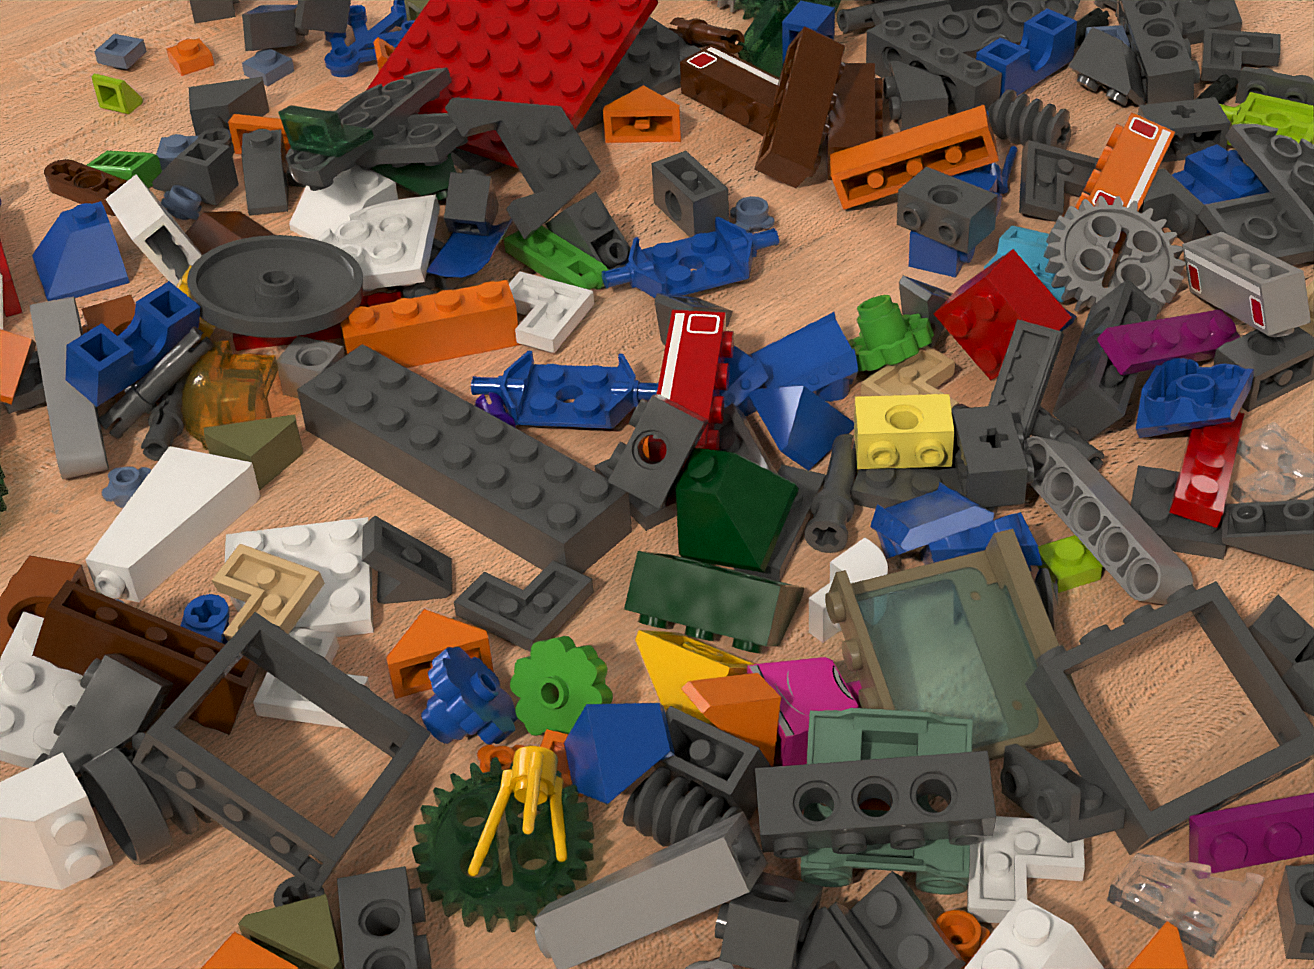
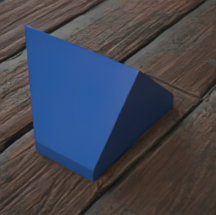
(800, 422)
(616, 746)

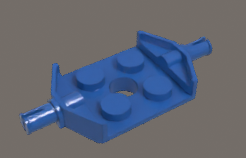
(718, 256)
(537, 392)

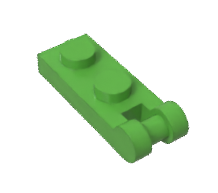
(556, 259)

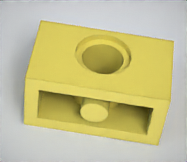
(903, 431)

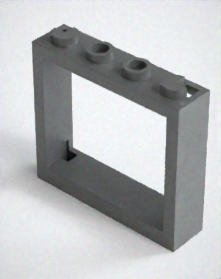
(1246, 662)
(243, 804)

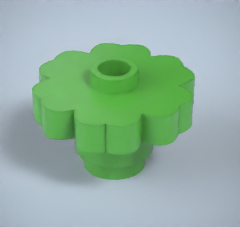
(887, 334)
(558, 684)

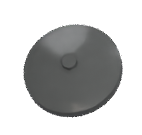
(275, 286)

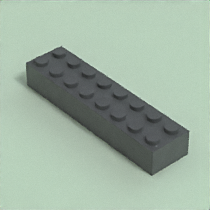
(466, 461)

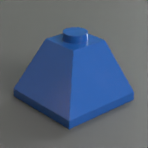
(79, 254)

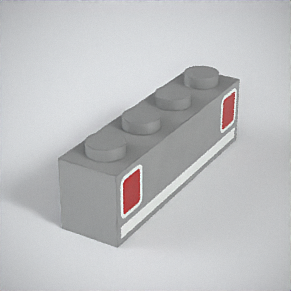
(1247, 283)

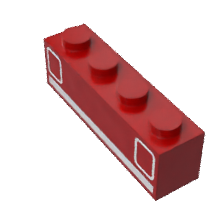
(695, 371)

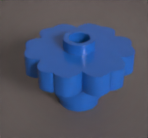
(467, 700)

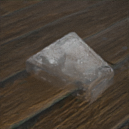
(1186, 896)

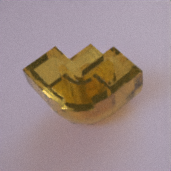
(227, 389)

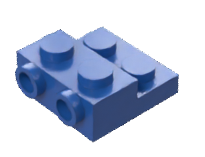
(1218, 176)

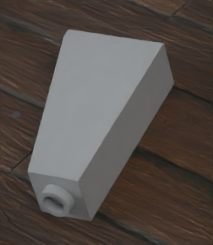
(652, 893)

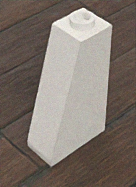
(153, 229)
(169, 520)

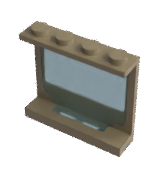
(952, 642)

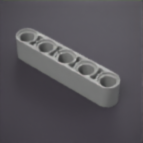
(71, 415)
(1105, 522)

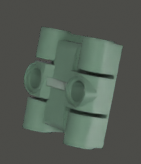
(879, 735)

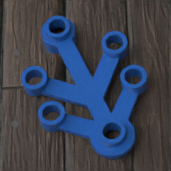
(344, 59)

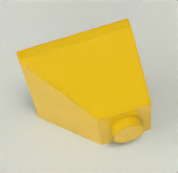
(676, 659)

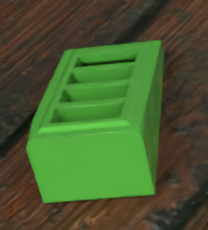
(128, 164)

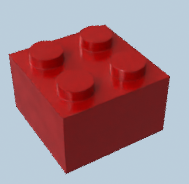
(987, 308)

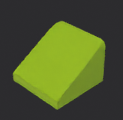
(115, 94)

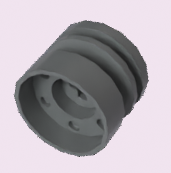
(136, 804)

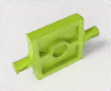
(1290, 117)

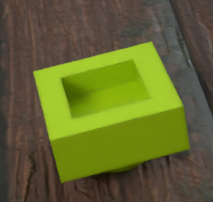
(1070, 563)

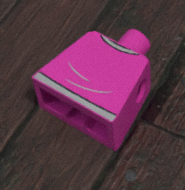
(804, 687)

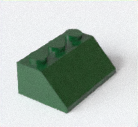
(711, 600)

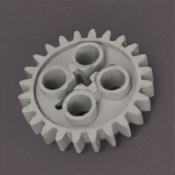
(1076, 245)

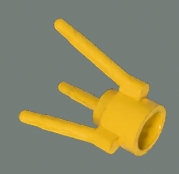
(532, 782)

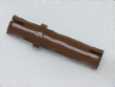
(701, 34)

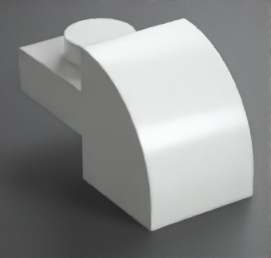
(861, 563)

